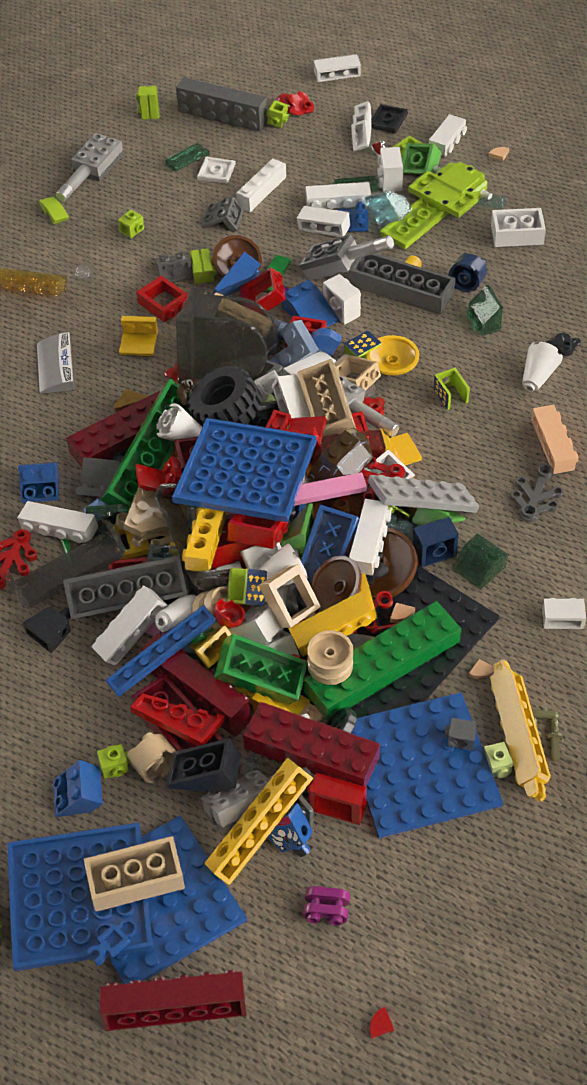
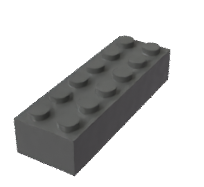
(221, 104)
(402, 282)
(117, 587)

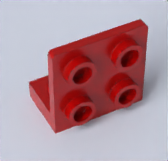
(310, 426)
(150, 478)

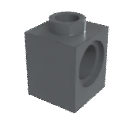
(461, 733)

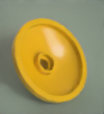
(395, 355)

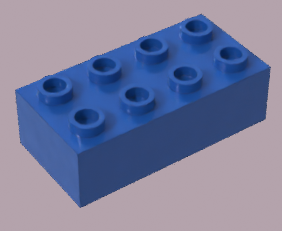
(330, 537)

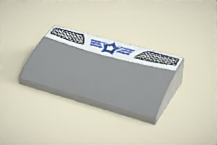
(55, 364)

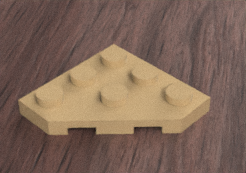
(145, 514)

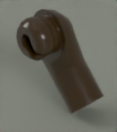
(183, 390)

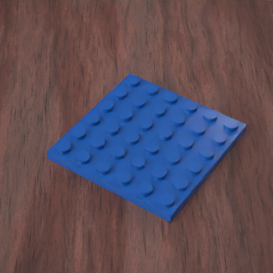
(245, 470)
(417, 774)
(53, 900)
(182, 918)

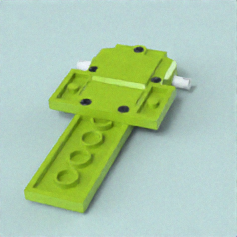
(450, 190)

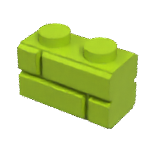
(148, 102)
(202, 266)

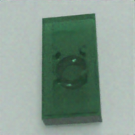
(106, 510)

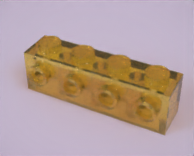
(32, 280)

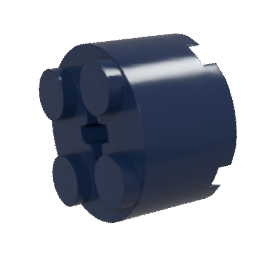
(466, 269)

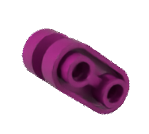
(326, 904)

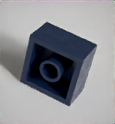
(435, 541)

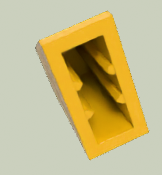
(210, 648)

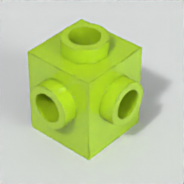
(277, 114)
(131, 224)
(113, 761)

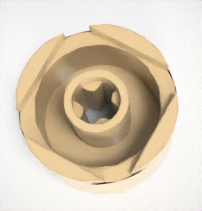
(152, 756)

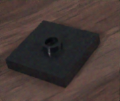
(388, 118)

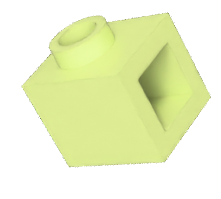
(499, 759)

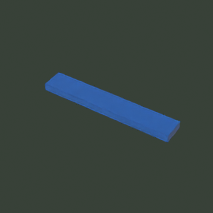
(160, 650)

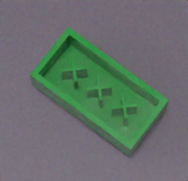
(261, 669)

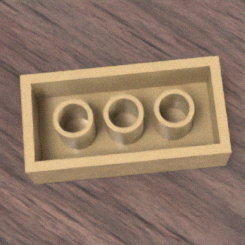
(134, 873)

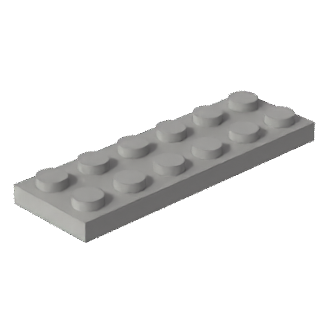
(423, 493)

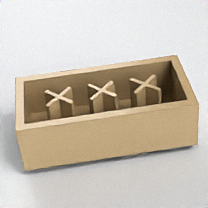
(326, 396)

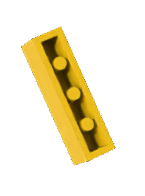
(341, 617)

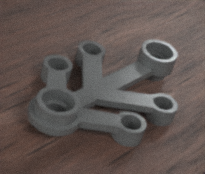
(536, 495)

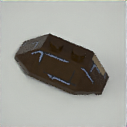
(343, 457)

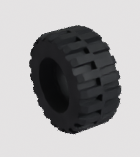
(225, 396)

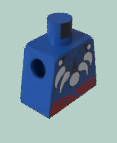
(292, 832)

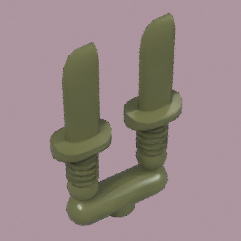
(554, 734)

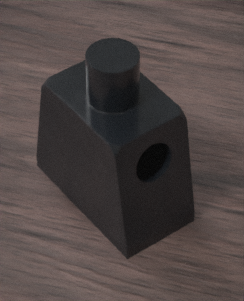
(49, 627)

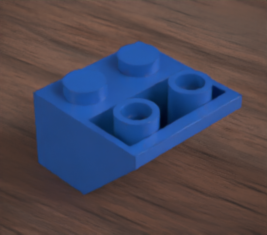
(39, 482)
(77, 789)

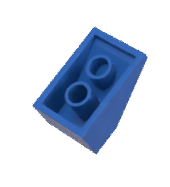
(240, 274)
(308, 302)

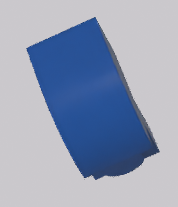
(326, 340)

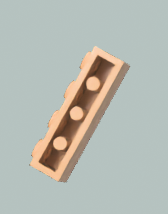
(554, 439)

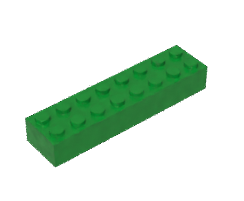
(145, 450)
(387, 658)

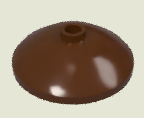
(230, 250)
(336, 581)

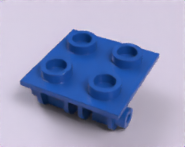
(358, 217)

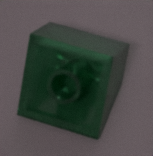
(485, 312)
(480, 561)

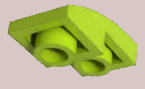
(54, 209)

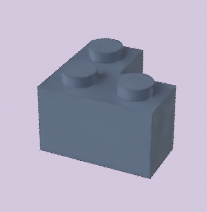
(299, 344)

